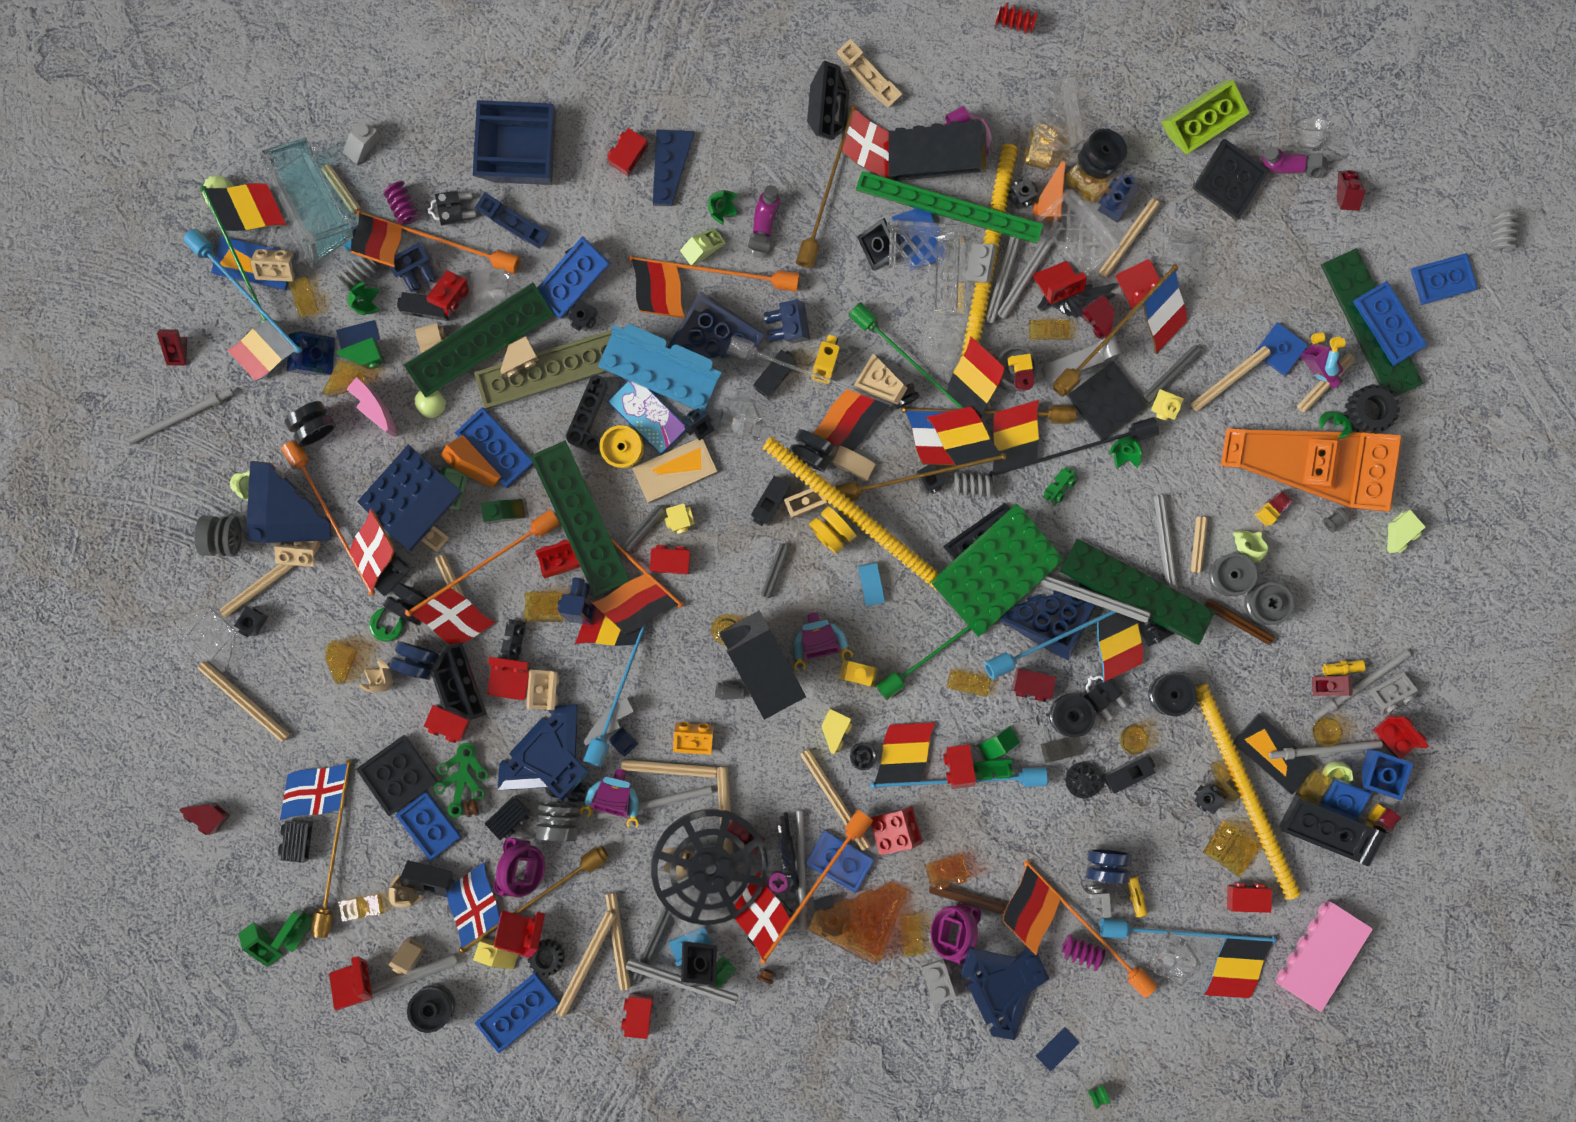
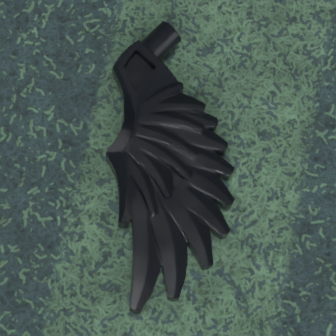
(1074, 304)
(787, 855)

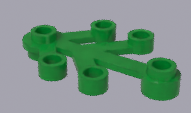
(461, 777)

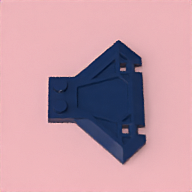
(546, 756)
(1003, 986)

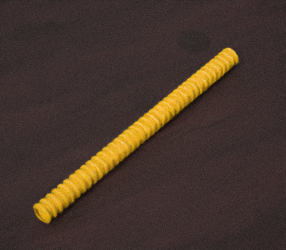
(998, 203)
(848, 508)
(1247, 792)

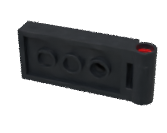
(1323, 827)

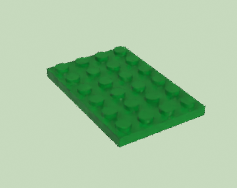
(997, 570)

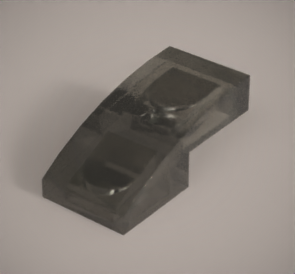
(1062, 749)

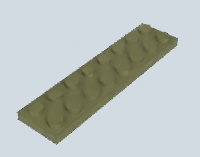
(554, 369)

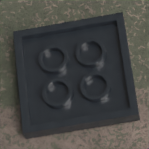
(1230, 179)
(1107, 400)
(396, 775)

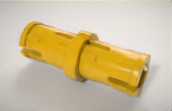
(1343, 667)
(1137, 896)

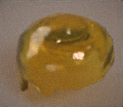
(1327, 732)
(1133, 739)

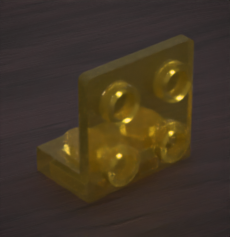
(1231, 848)

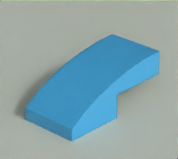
(871, 584)

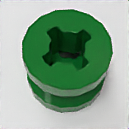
(1099, 1096)

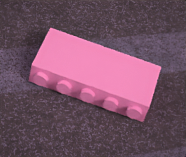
(1323, 955)

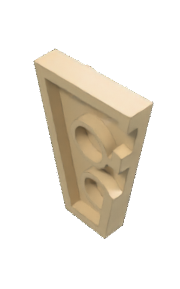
(880, 381)

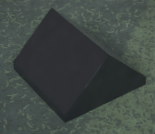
(876, 244)
(698, 964)

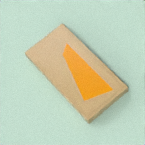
(674, 470)

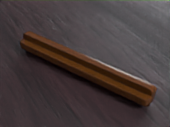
(1240, 622)
(969, 899)

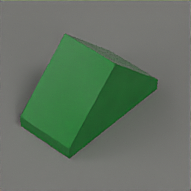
(998, 744)

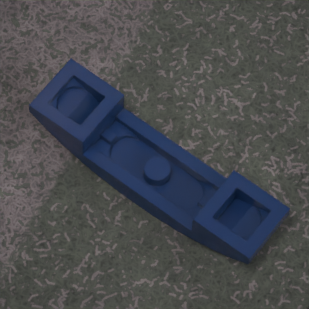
(512, 221)

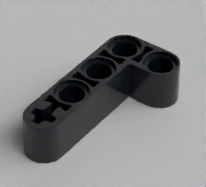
(590, 412)

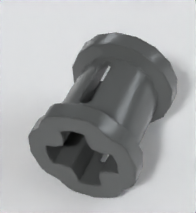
(1335, 520)

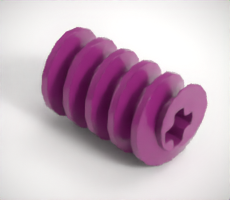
(400, 204)
(1083, 952)

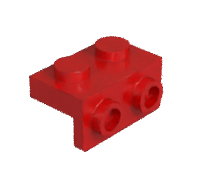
(449, 292)
(557, 559)

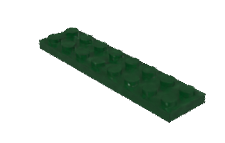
(1350, 280)
(478, 339)
(579, 518)
(1137, 589)

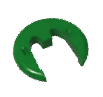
(1339, 419)
(380, 634)

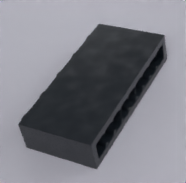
(937, 150)

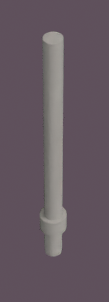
(213, 399)
(1331, 705)
(1290, 753)
(665, 800)
(801, 868)

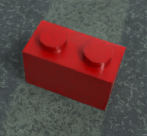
(627, 151)
(669, 560)
(446, 723)
(960, 766)
(1249, 898)
(638, 1015)

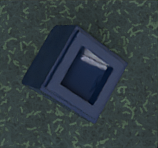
(623, 741)

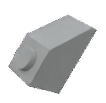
(361, 141)

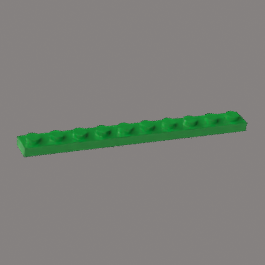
(949, 207)

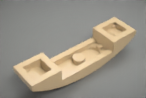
(867, 75)

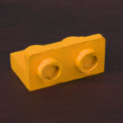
(693, 738)

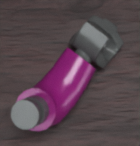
(1287, 163)
(764, 217)

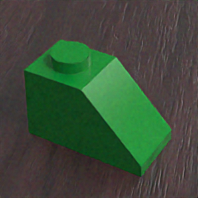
(365, 353)
(258, 943)

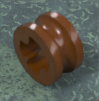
(471, 808)
(766, 976)

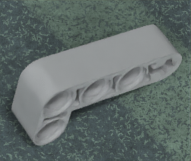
(1107, 353)

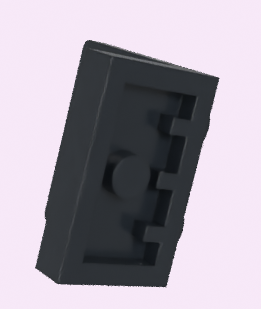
(395, 571)

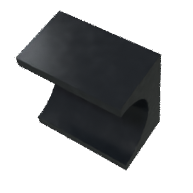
(762, 665)

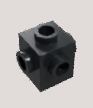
(1023, 199)
(585, 310)
(698, 424)
(1212, 804)

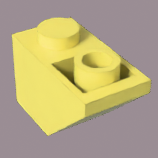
(834, 728)

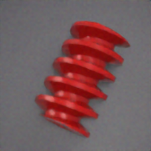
(1017, 18)

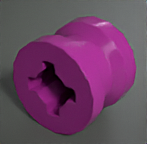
(778, 877)

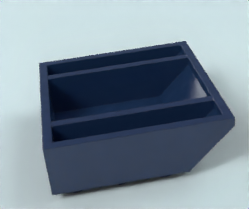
(514, 142)
(410, 497)

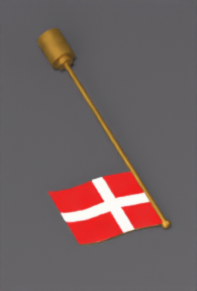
(868, 148)

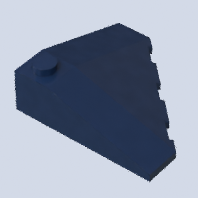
(710, 329)
(278, 512)
(1049, 617)

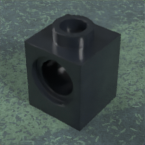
(927, 487)
(258, 621)

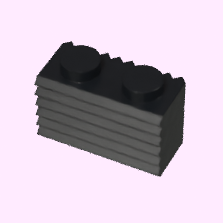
(507, 818)
(295, 841)

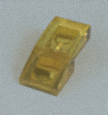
(303, 296)
(1049, 329)
(968, 683)
(1221, 778)
(1315, 785)
(361, 907)
(911, 935)

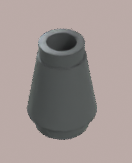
(728, 691)

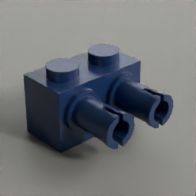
(1119, 197)
(412, 258)
(794, 322)
(575, 605)

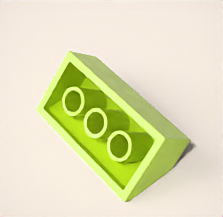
(1205, 116)

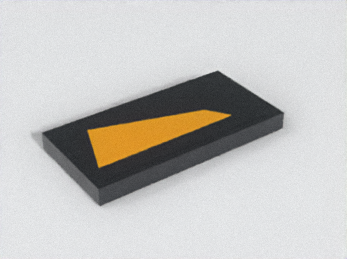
(1259, 739)

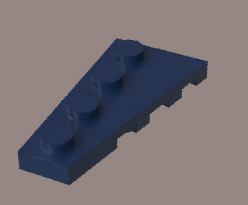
(670, 157)

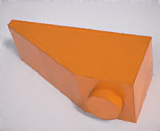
(1050, 194)
(467, 460)

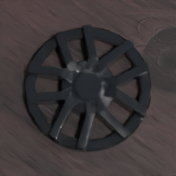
(1083, 780)

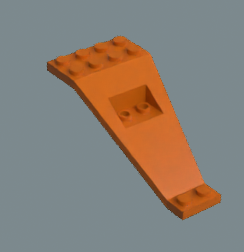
(1355, 469)

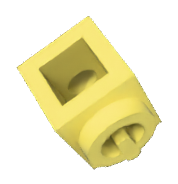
(1166, 405)
(679, 518)

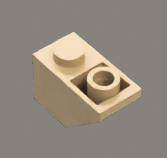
(518, 356)
(407, 956)

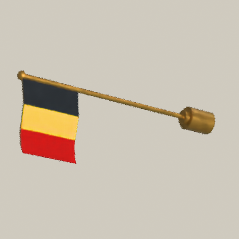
(962, 439)

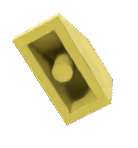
(494, 957)

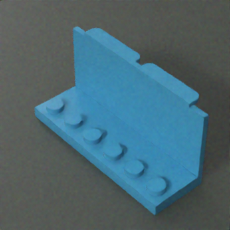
(669, 372)

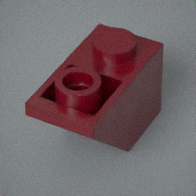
(1349, 190)
(1100, 316)
(206, 816)

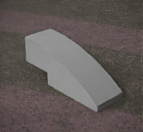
(622, 709)

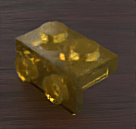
(1089, 187)
(542, 607)

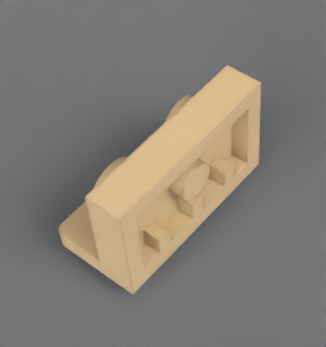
(272, 265)
(296, 553)

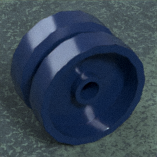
(413, 662)
(1109, 866)

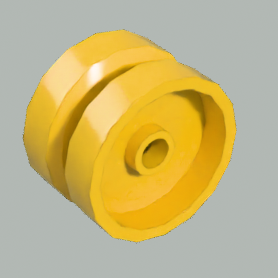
(633, 448)
(832, 531)

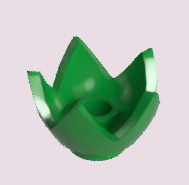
(721, 205)
(361, 299)
(1126, 450)

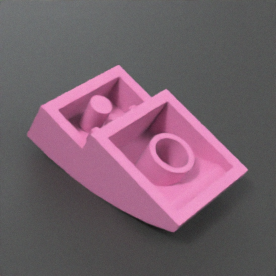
(372, 406)

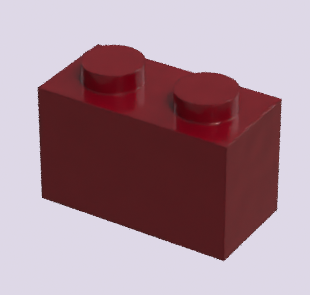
(1033, 684)

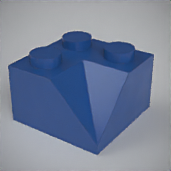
(1385, 774)

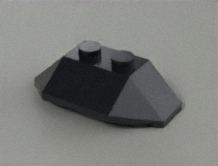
(828, 102)
(457, 683)

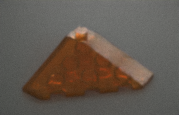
(862, 923)

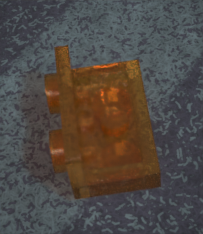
(947, 871)

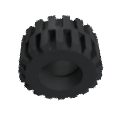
(1385, 402)

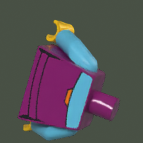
(1324, 360)
(818, 640)
(613, 797)

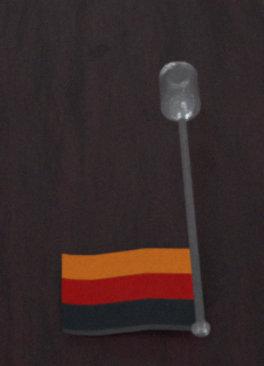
(848, 416)

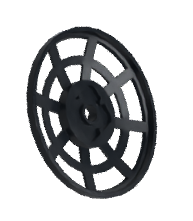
(704, 857)

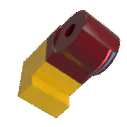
(1023, 372)
(1273, 508)
(1383, 817)

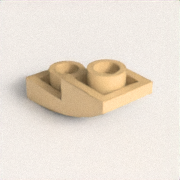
(853, 462)

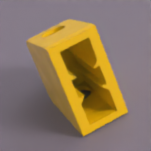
(826, 358)
(858, 673)

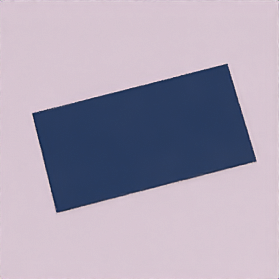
(357, 333)
(1057, 1049)

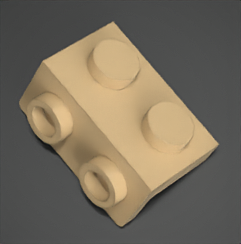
(542, 689)

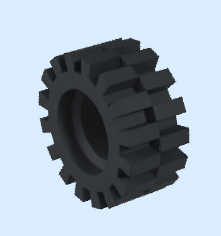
(557, 963)

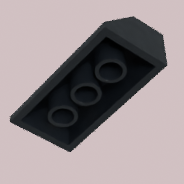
(969, 536)

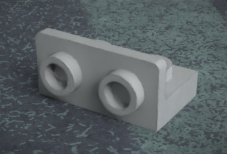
(1394, 693)
(939, 982)

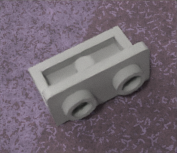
(980, 263)
(1103, 904)

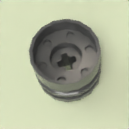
(218, 536)
(557, 822)

